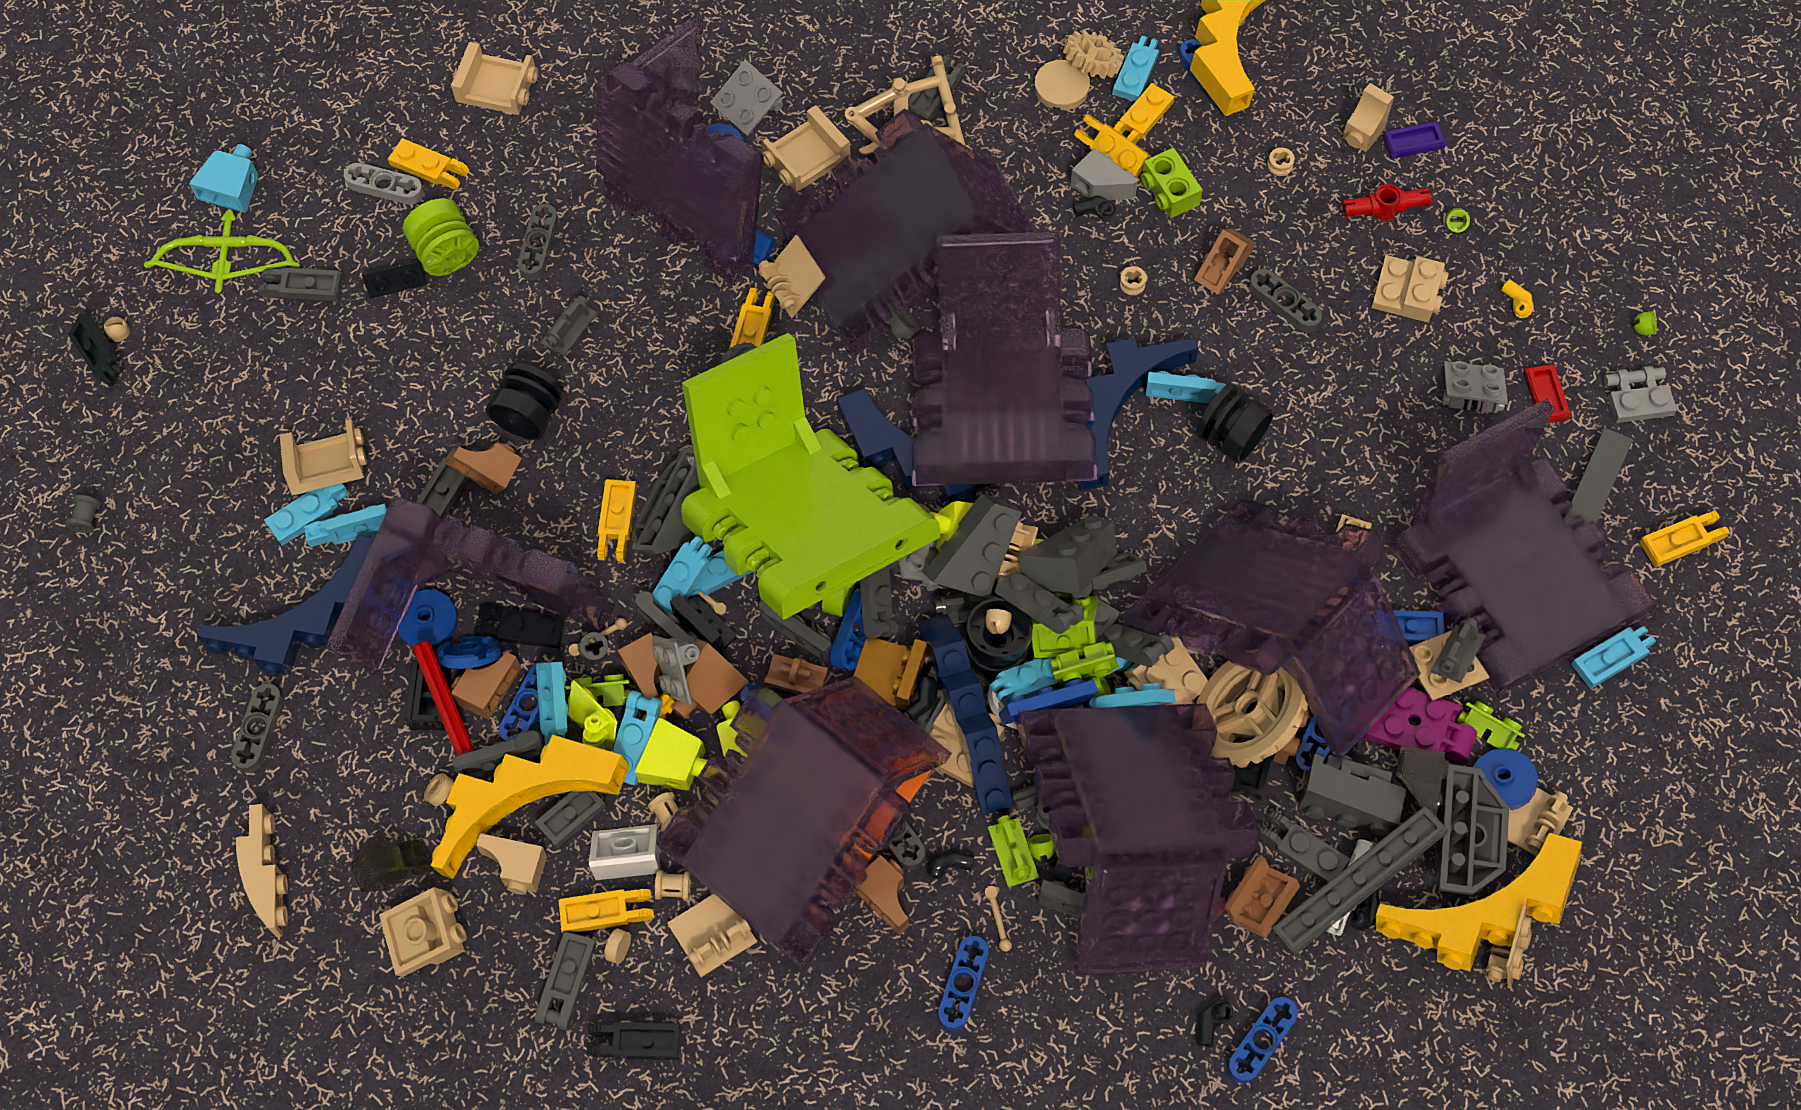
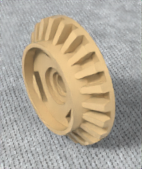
(1268, 725)

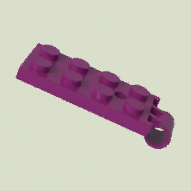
(1434, 732)

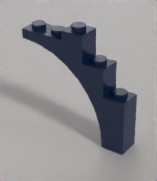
(1128, 372)
(881, 441)
(277, 640)
(967, 707)

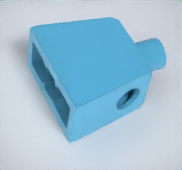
(226, 179)

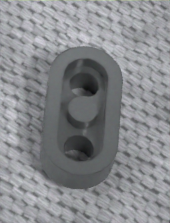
(903, 323)

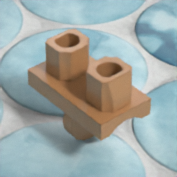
(795, 675)

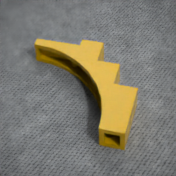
(1217, 60)
(516, 782)
(1459, 929)

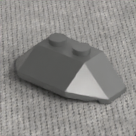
(660, 520)
(1477, 833)

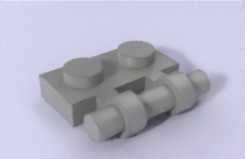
(1640, 403)

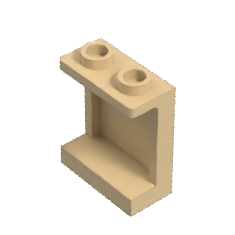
(493, 81)
(807, 151)
(323, 461)

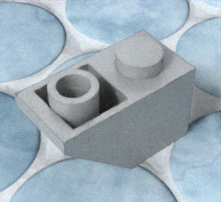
(1102, 177)

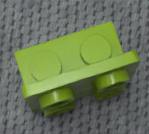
(1048, 643)

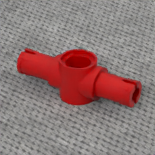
(1396, 199)

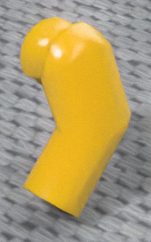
(1521, 299)

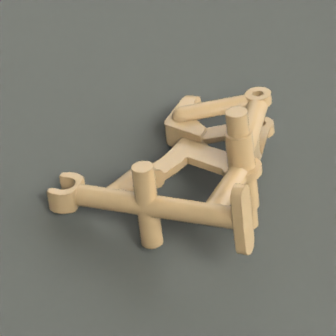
(899, 96)

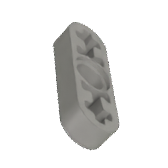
(376, 174)

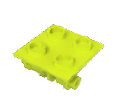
(597, 722)

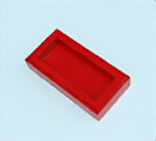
(1545, 384)

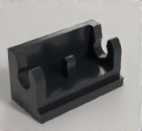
(420, 707)

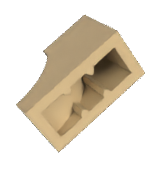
(1368, 118)
(519, 862)

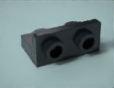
(703, 622)

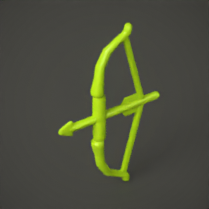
(222, 267)

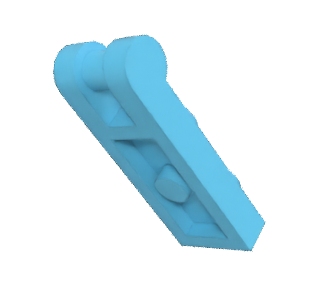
(636, 732)

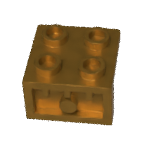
(891, 669)

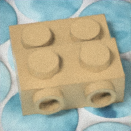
(1410, 287)
(1174, 672)
(946, 734)
(423, 931)

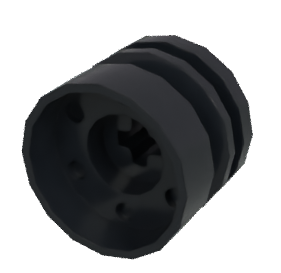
(525, 401)
(1229, 420)
(1014, 643)

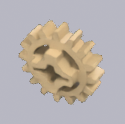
(1093, 54)

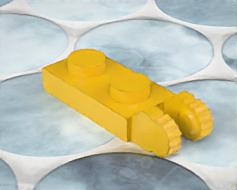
(1145, 113)
(1115, 145)
(427, 164)
(753, 319)
(616, 517)
(1682, 538)
(603, 910)

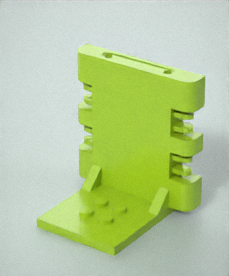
(788, 495)

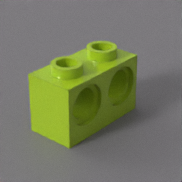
(1175, 181)

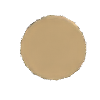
(1061, 85)

